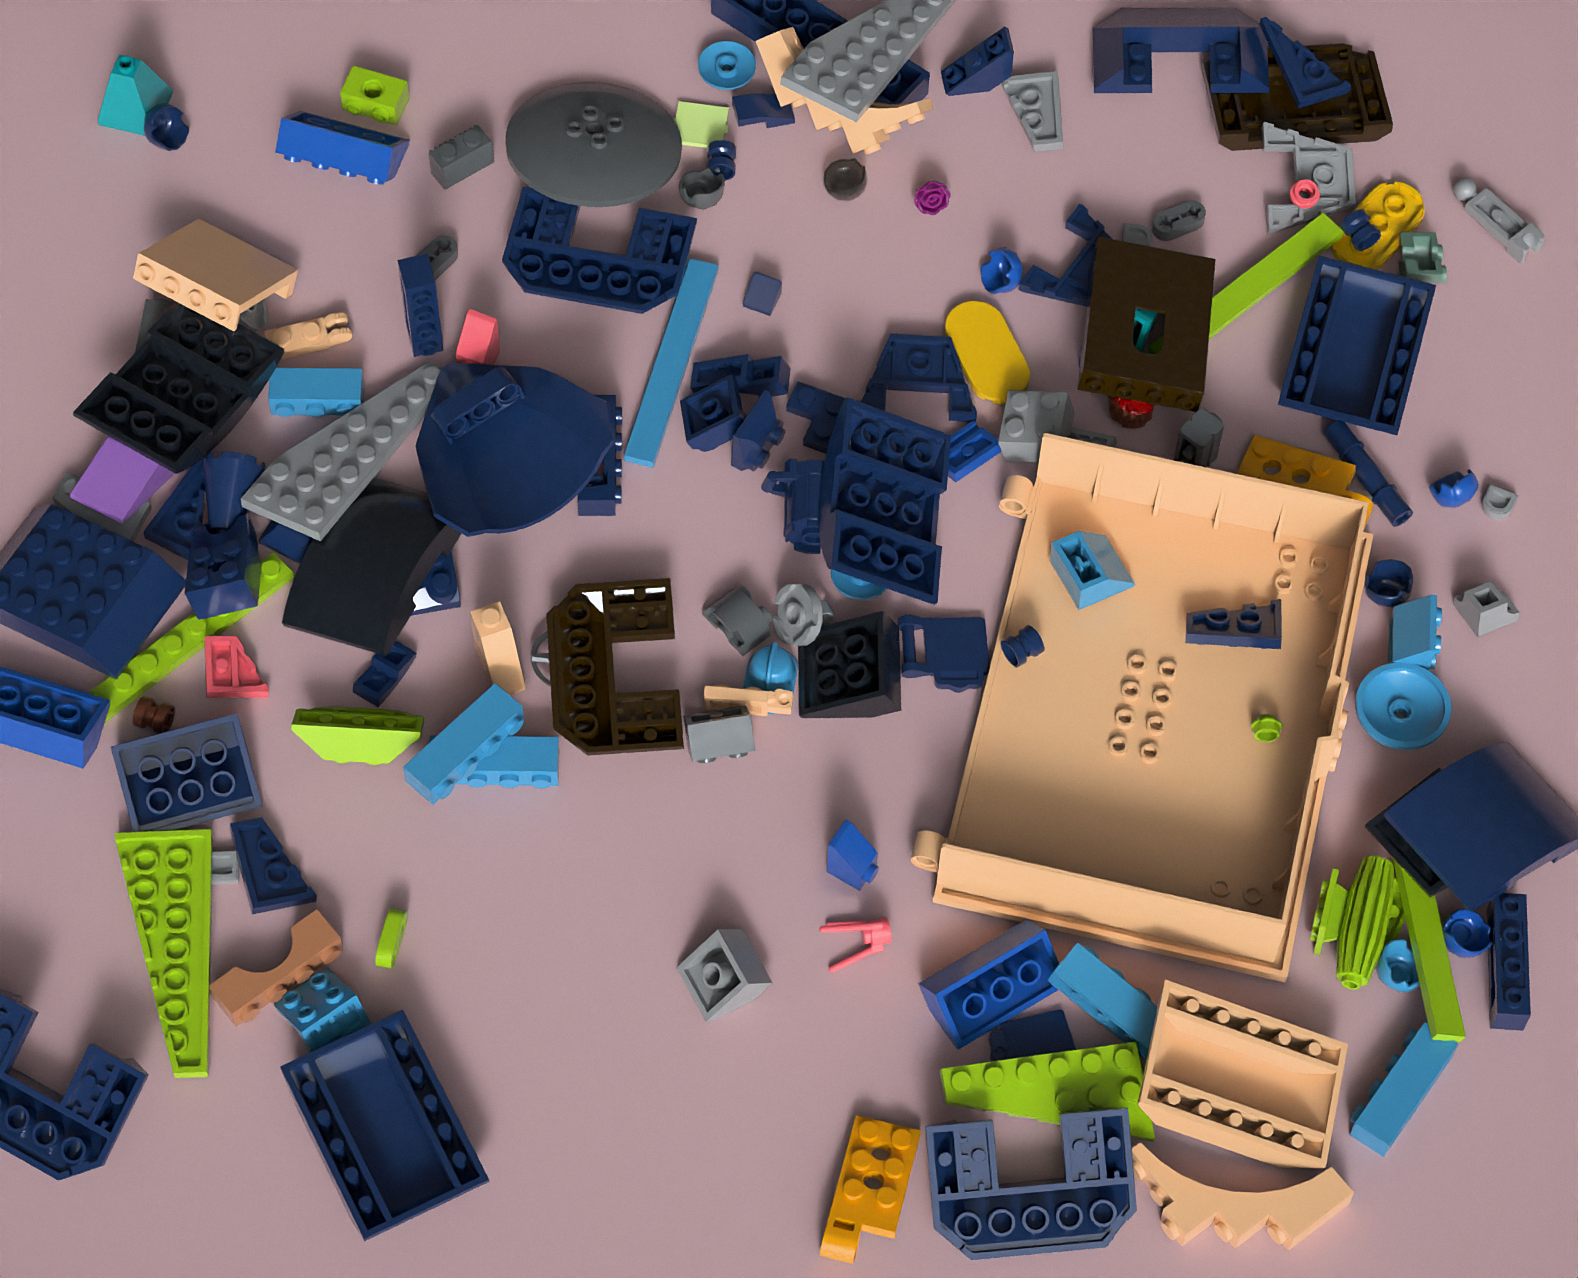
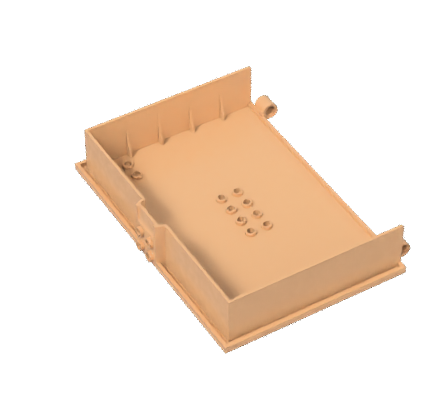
(1123, 765)

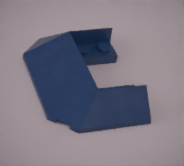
(1130, 35)
(546, 264)
(55, 1130)
(1033, 1215)

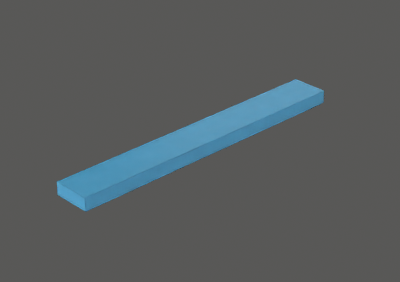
(671, 363)

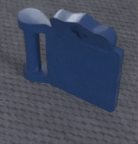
(953, 651)
(1031, 1036)

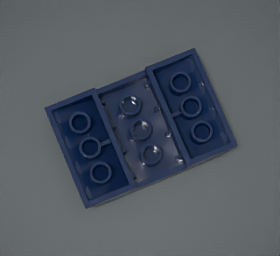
(883, 500)
(1485, 823)

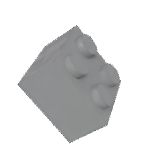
(1028, 418)

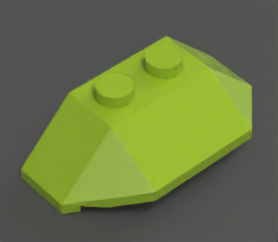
(357, 733)

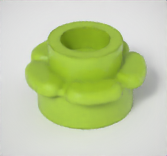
(1266, 728)

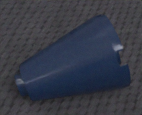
(225, 484)

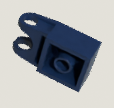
(223, 570)

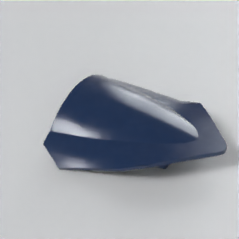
(508, 445)

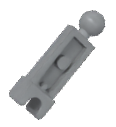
(1499, 220)

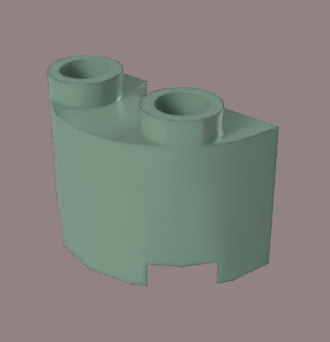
(1422, 257)

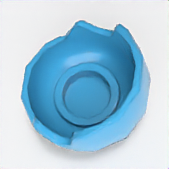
(1397, 966)

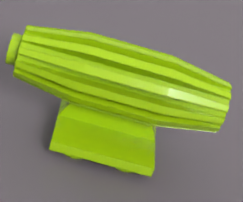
(1356, 919)

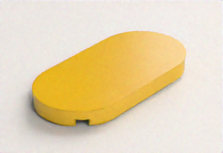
(1393, 210)
(987, 351)

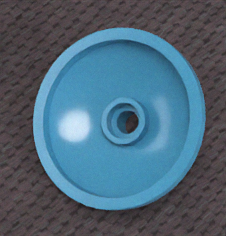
(1406, 691)

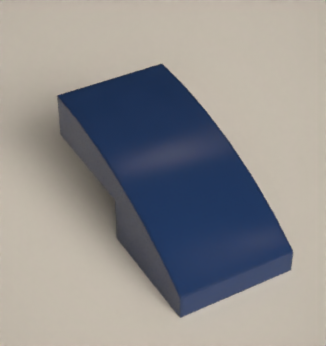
(761, 108)
(384, 674)

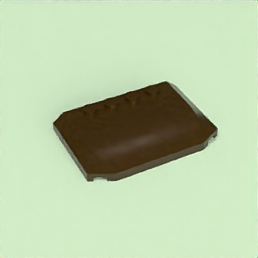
(1348, 118)

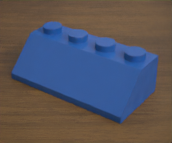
(340, 146)
(50, 718)
(992, 983)

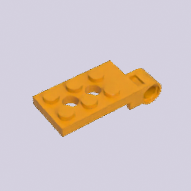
(1324, 473)
(867, 1209)

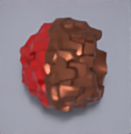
(1129, 412)

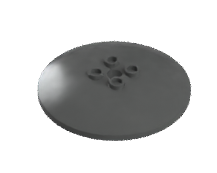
(621, 163)

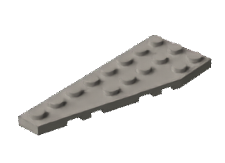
(861, 57)
(328, 470)

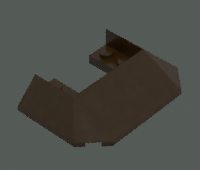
(583, 669)

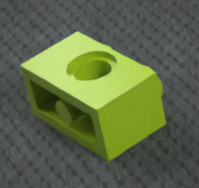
(374, 95)

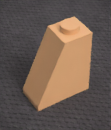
(497, 648)

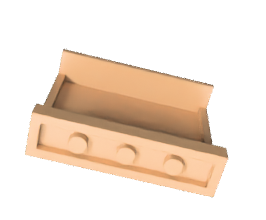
(213, 272)

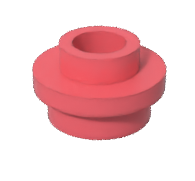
(1304, 186)

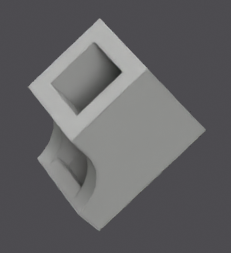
(1486, 608)

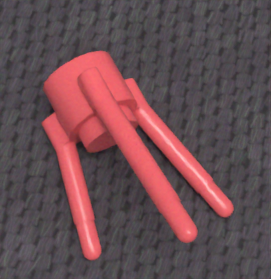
(873, 932)

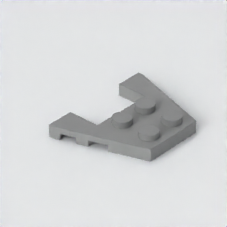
(1316, 160)

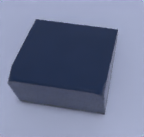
(763, 294)

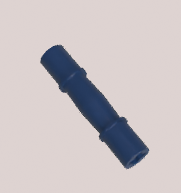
(1368, 473)

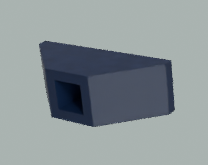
(981, 67)

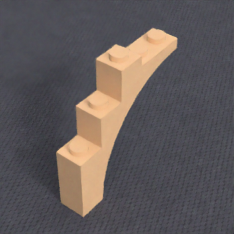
(781, 50)
(1193, 1206)

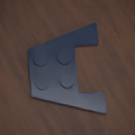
(1074, 283)
(921, 366)

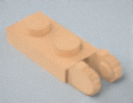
(310, 335)

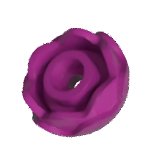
(932, 197)

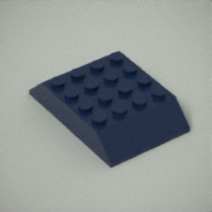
(1357, 345)
(83, 589)
(383, 1125)

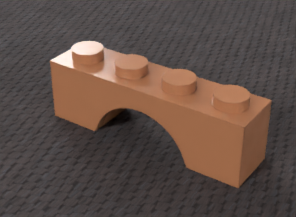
(245, 992)

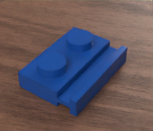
(970, 449)

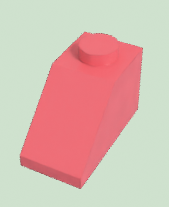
(478, 339)

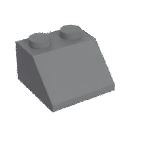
(724, 973)

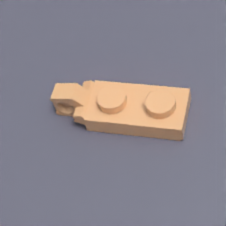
(757, 701)

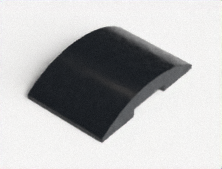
(182, 388)
(368, 568)

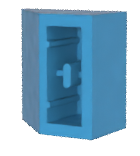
(1089, 568)
(1414, 632)

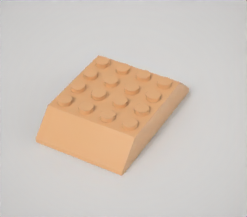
(1241, 1079)

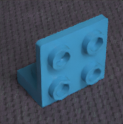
(322, 1010)

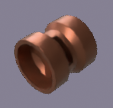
(154, 715)

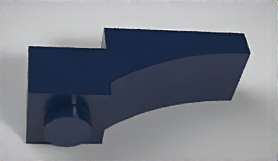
(751, 375)

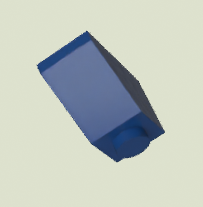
(852, 857)

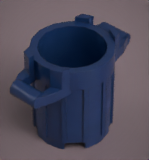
(801, 492)

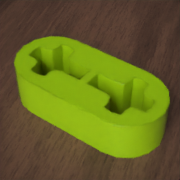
(391, 938)

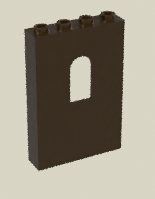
(1156, 281)

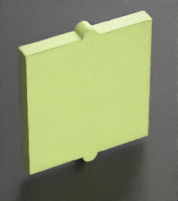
(701, 123)

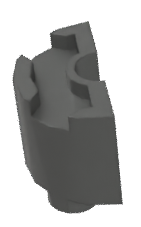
(740, 619)

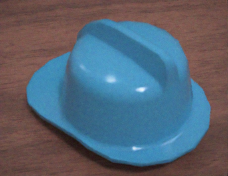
(771, 669)

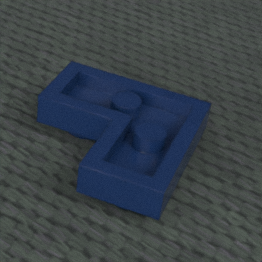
(820, 408)

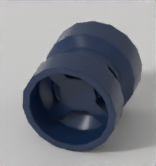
(721, 158)
(1360, 229)
(1023, 645)

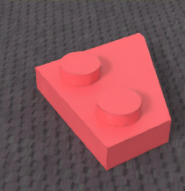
(230, 671)

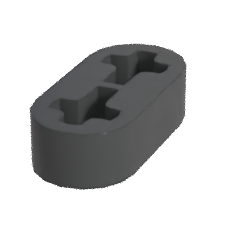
(1179, 221)
(444, 260)

